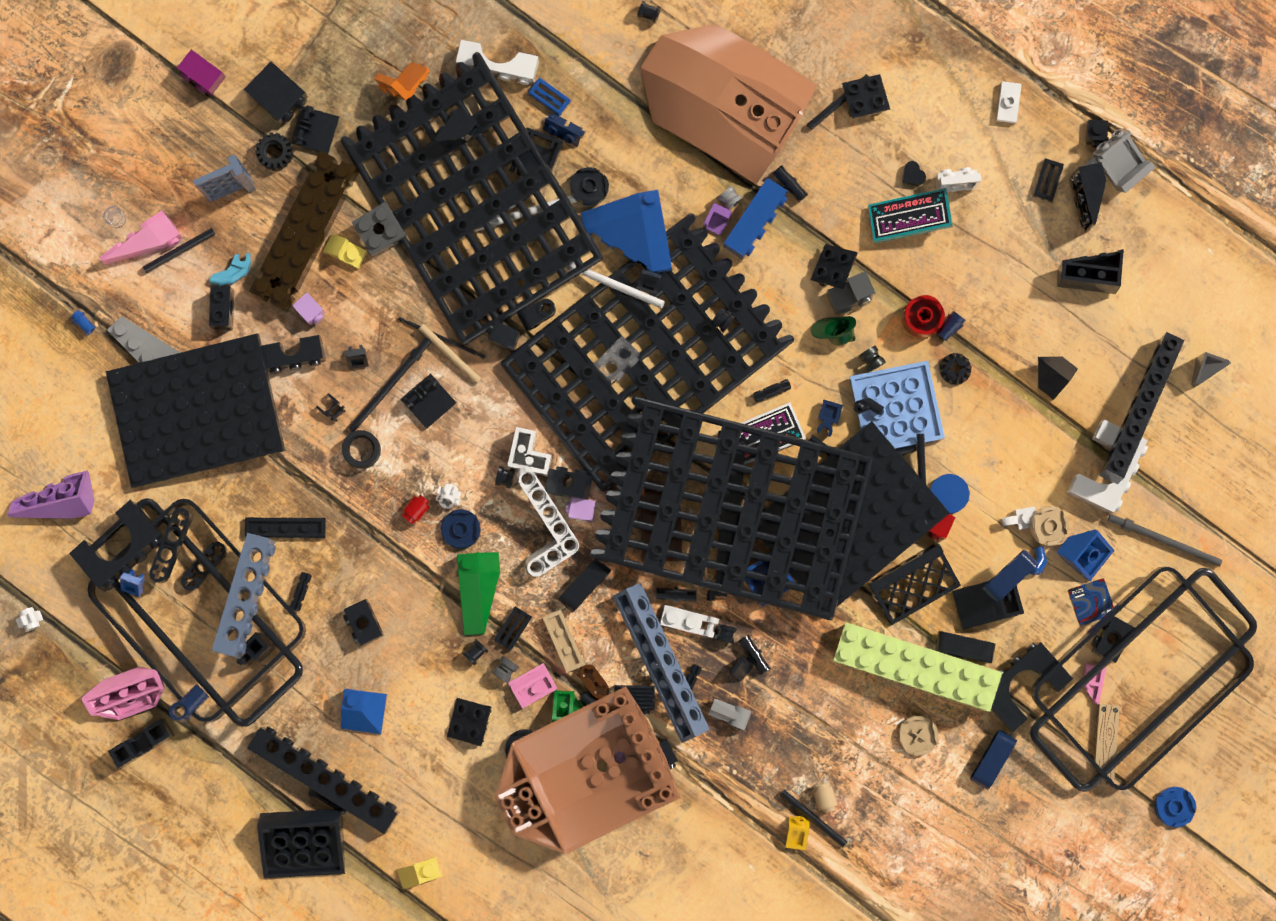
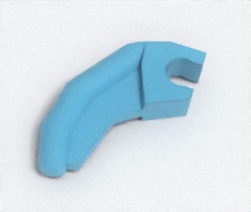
(235, 272)

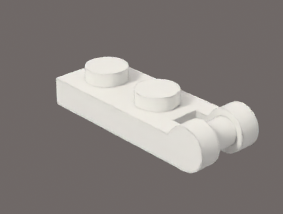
(688, 621)

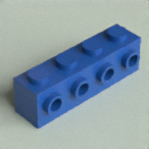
(755, 218)

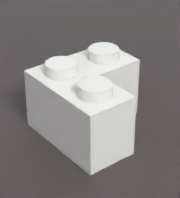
(524, 456)

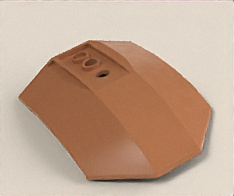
(693, 91)
(553, 781)

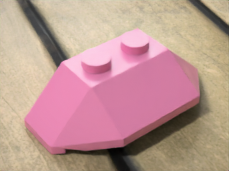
(125, 694)

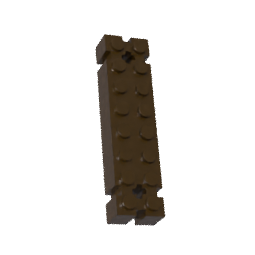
(304, 231)

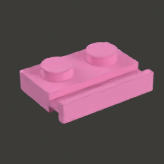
(533, 686)

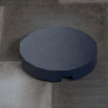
(460, 529)

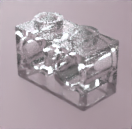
(612, 357)

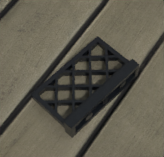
(908, 567)

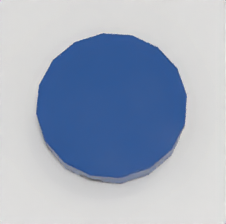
(951, 492)
(1175, 806)

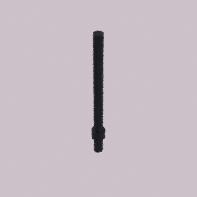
(415, 355)

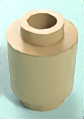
(825, 797)

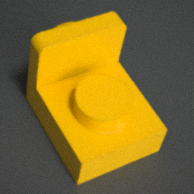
(797, 833)

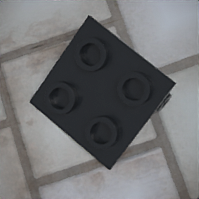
(866, 96)
(315, 129)
(833, 266)
(428, 401)
(469, 721)

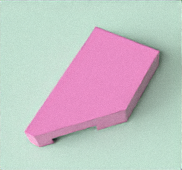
(1095, 686)

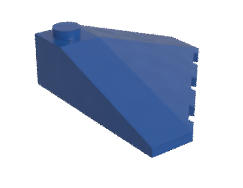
(635, 227)

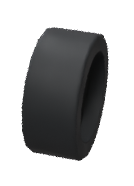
(346, 449)

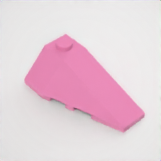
(155, 235)

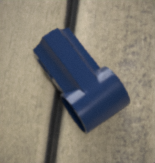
(190, 702)

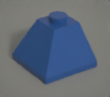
(1086, 552)
(363, 711)

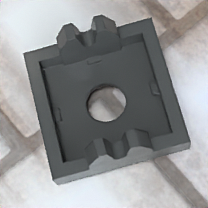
(392, 230)

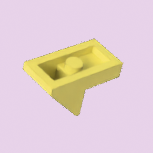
(345, 251)
(419, 873)

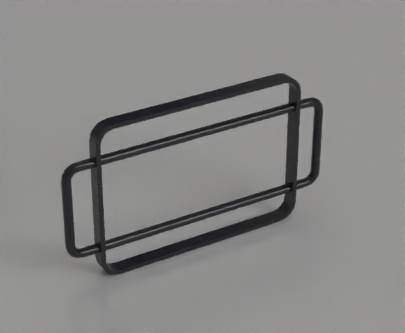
(1238, 644)
(285, 651)

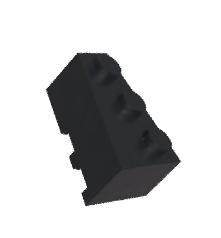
(1092, 273)

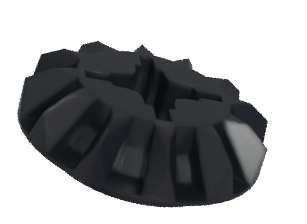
(950, 376)

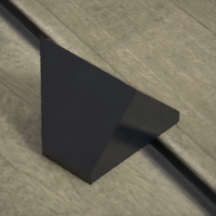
(1054, 374)

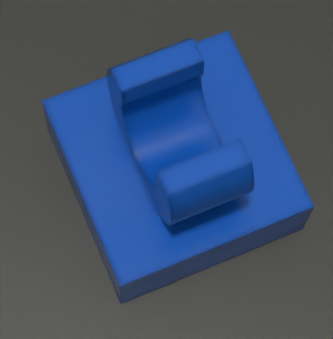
(132, 584)

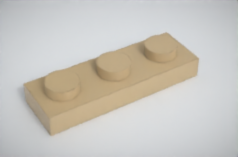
(563, 641)

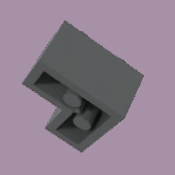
(856, 292)

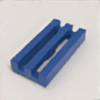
(562, 106)

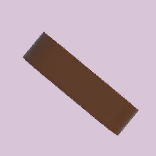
(590, 685)

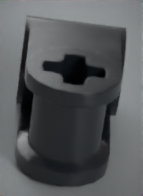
(533, 316)

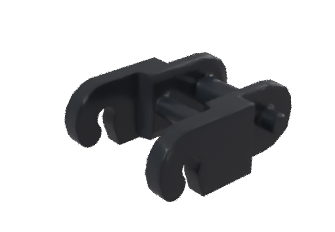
(327, 413)

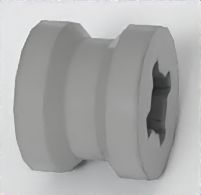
(729, 198)

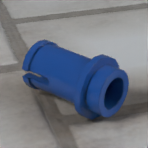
(82, 322)

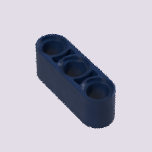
(1010, 576)
(993, 759)

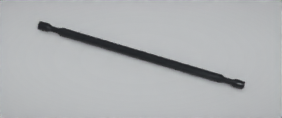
(445, 339)

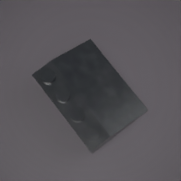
(301, 843)

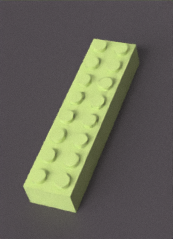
(917, 667)

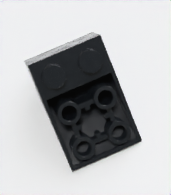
(1089, 187)
(978, 608)

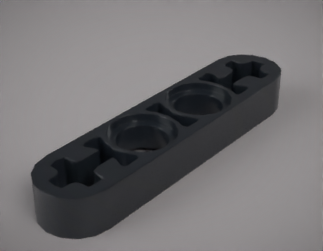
(167, 544)

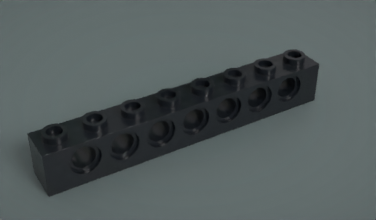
(1141, 408)
(259, 746)

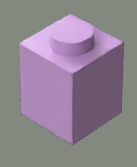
(309, 309)
(581, 509)

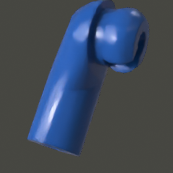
(1041, 559)

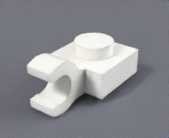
(1021, 518)

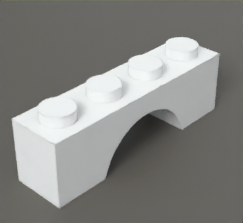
(521, 68)

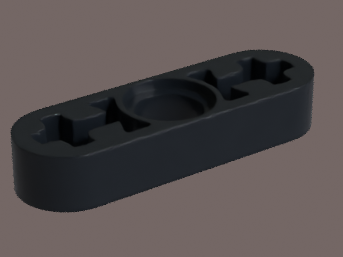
(197, 580)

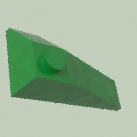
(478, 584)

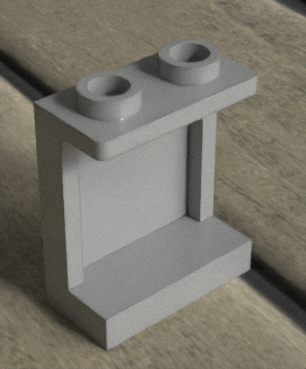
(1122, 161)

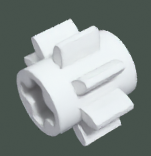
(448, 496)
(29, 619)

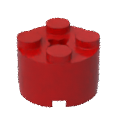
(933, 312)

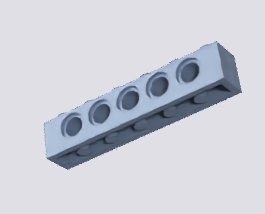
(234, 604)

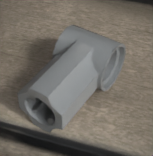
(732, 714)

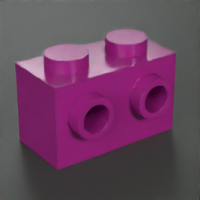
(201, 72)

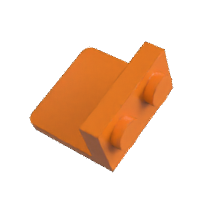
(405, 84)

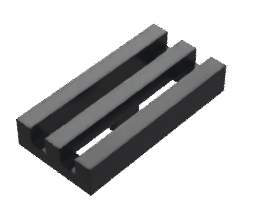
(1043, 196)
(507, 622)

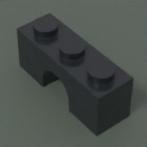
(310, 353)
(142, 743)

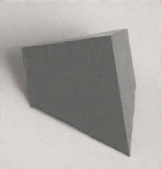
(1207, 366)

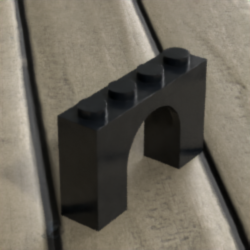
(144, 539)
(1035, 659)

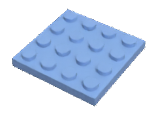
(907, 402)

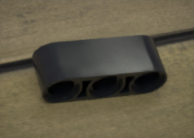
(584, 585)
(965, 647)

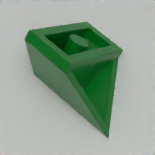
(564, 704)

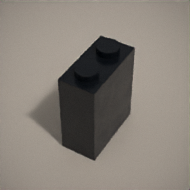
(276, 93)

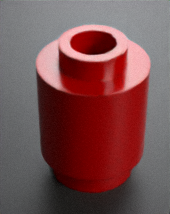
(415, 509)

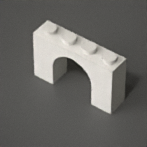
(1106, 496)

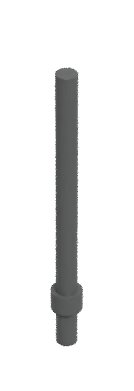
(1129, 525)

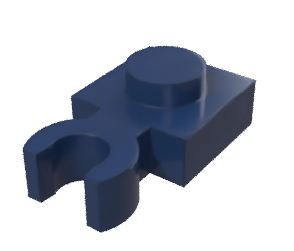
(829, 415)

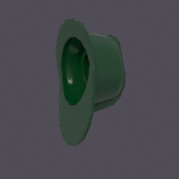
(835, 329)

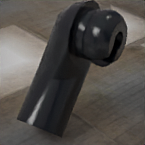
(868, 404)

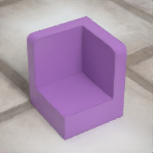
(717, 219)

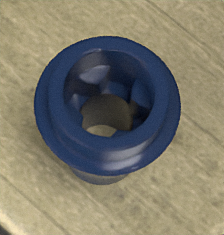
(951, 325)

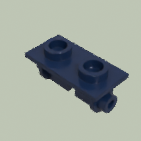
(555, 126)

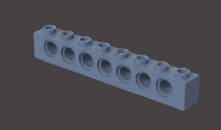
(661, 662)

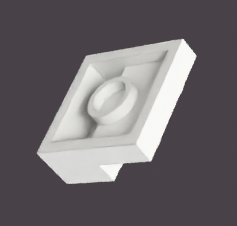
(958, 181)

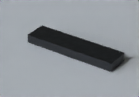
(286, 527)

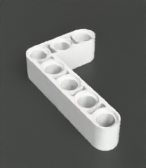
(550, 521)

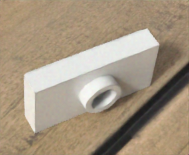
(1008, 102)

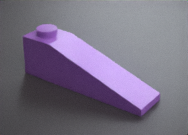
(64, 500)

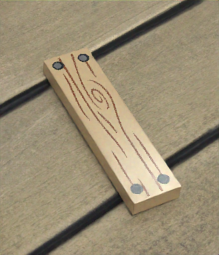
(1106, 737)

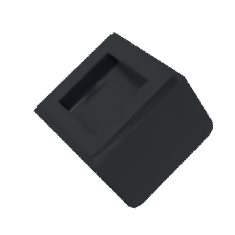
(741, 668)

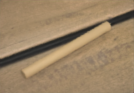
(449, 353)

